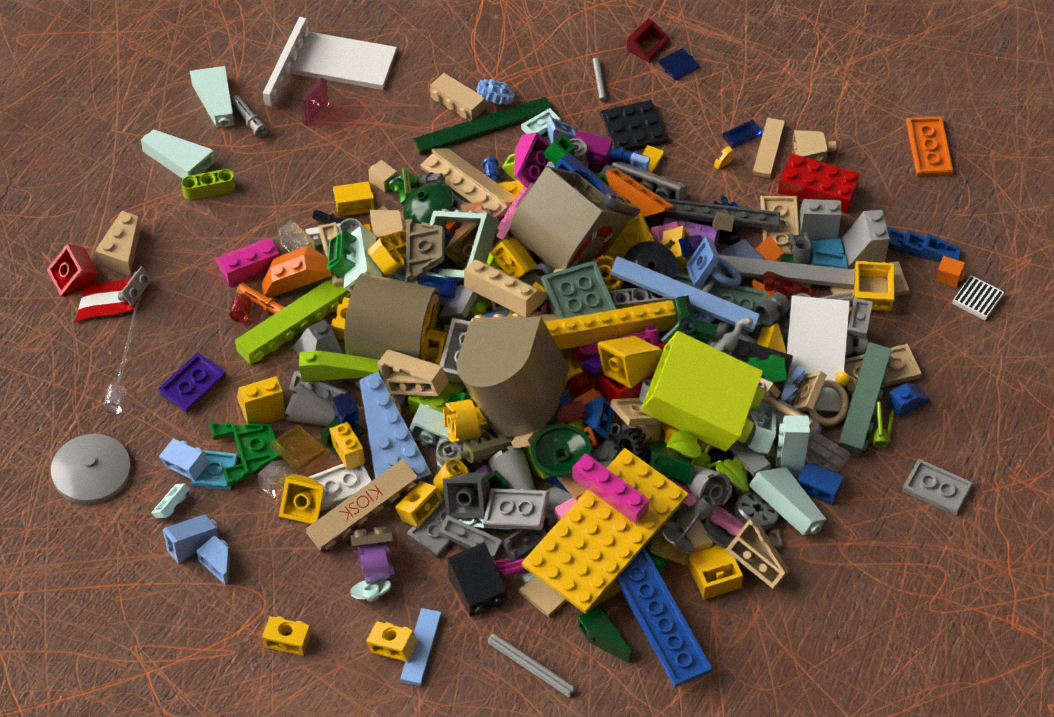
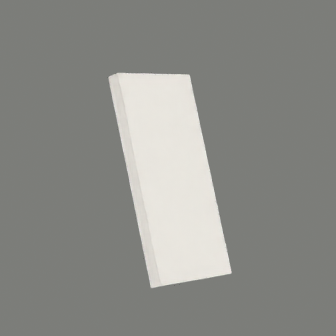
(344, 60)
(819, 342)

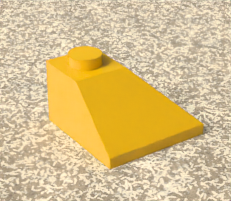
(301, 499)

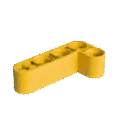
(387, 252)

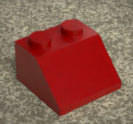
(72, 270)

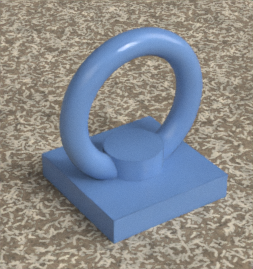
(703, 264)

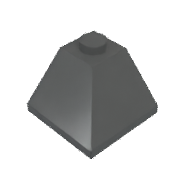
(317, 338)
(467, 495)

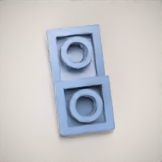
(789, 390)

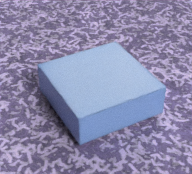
(640, 161)

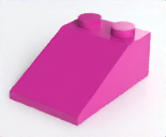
(530, 158)

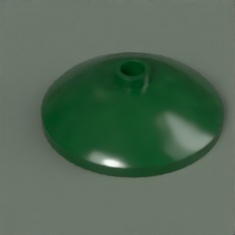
(427, 199)
(559, 442)

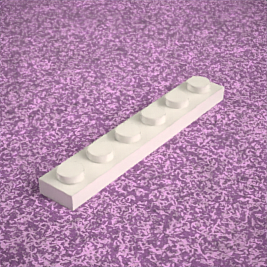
(284, 63)

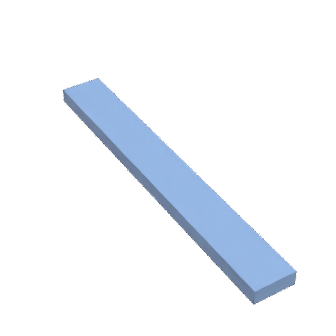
(672, 289)

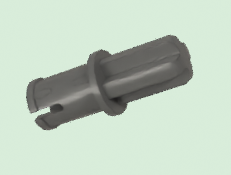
(429, 178)

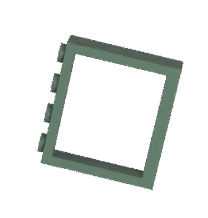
(482, 242)

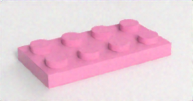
(505, 223)

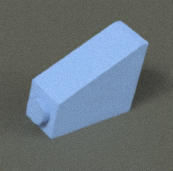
(188, 536)

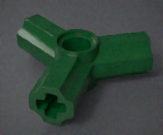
(684, 313)

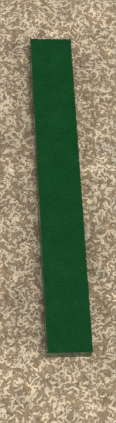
(481, 126)

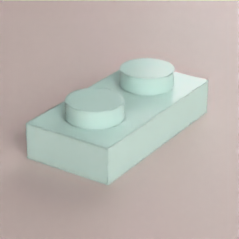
(538, 123)
(174, 497)

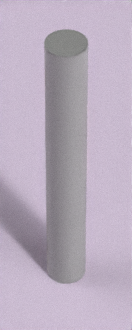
(599, 79)

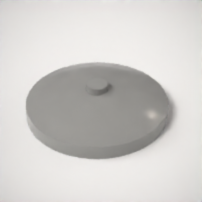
(91, 469)

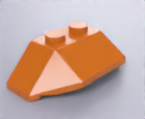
(636, 193)
(294, 271)

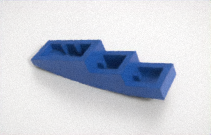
(923, 247)

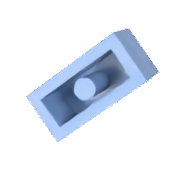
(184, 459)

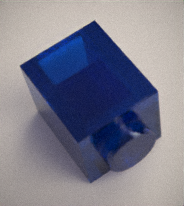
(345, 408)

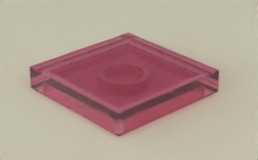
(314, 101)

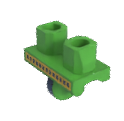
(403, 184)

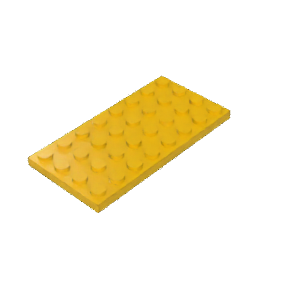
(597, 541)

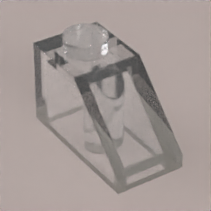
(273, 476)

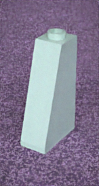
(213, 92)
(177, 154)
(361, 258)
(789, 499)

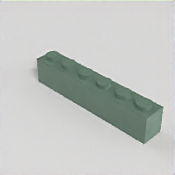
(864, 399)

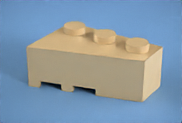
(119, 244)
(411, 375)
(758, 554)

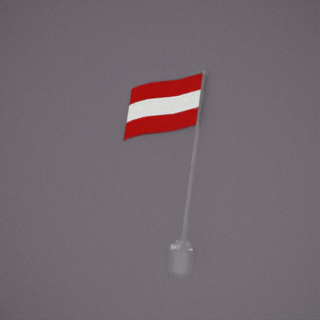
(102, 301)

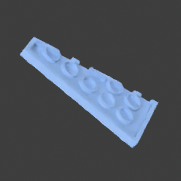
(387, 431)

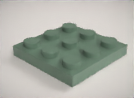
(578, 291)

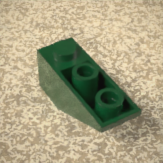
(669, 462)
(600, 632)

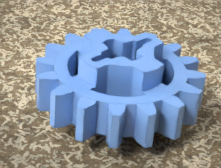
(495, 91)

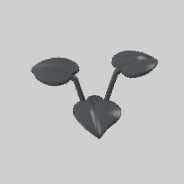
(703, 509)

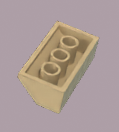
(503, 288)

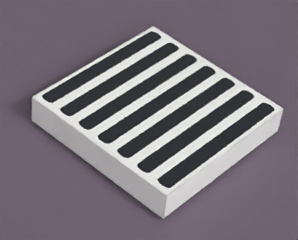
(978, 297)

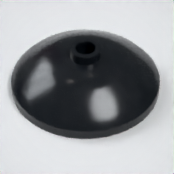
(654, 253)

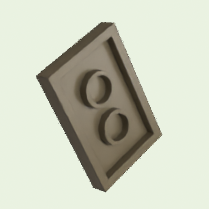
(363, 537)

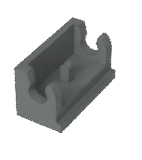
(522, 543)

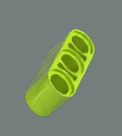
(208, 184)

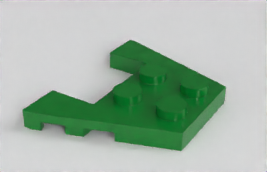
(253, 447)

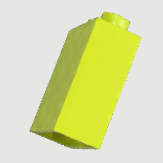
(703, 392)

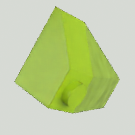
(333, 366)

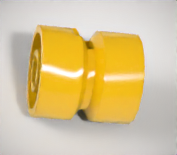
(450, 468)

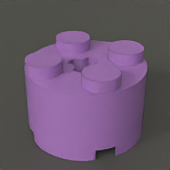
(374, 561)

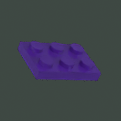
(192, 382)

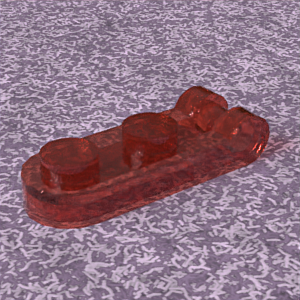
(784, 285)

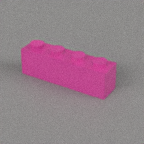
(610, 488)

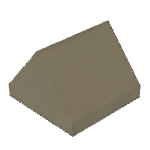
(723, 221)

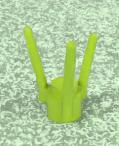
(880, 437)

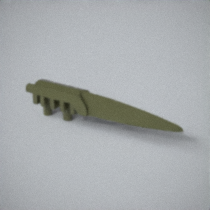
(484, 448)

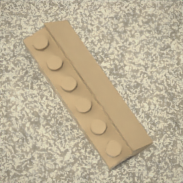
(468, 182)

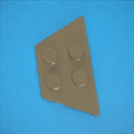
(423, 248)

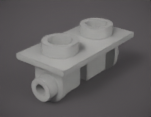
(135, 286)

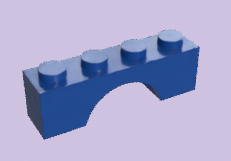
(572, 164)

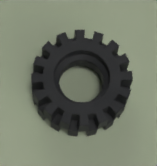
(636, 438)

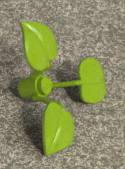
(687, 445)

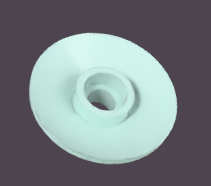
(371, 590)

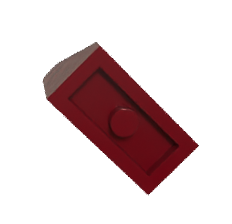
(647, 29)

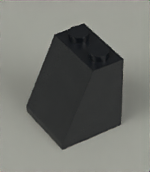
(476, 579)

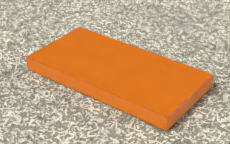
(929, 146)

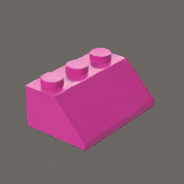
(247, 261)

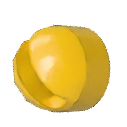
(842, 378)

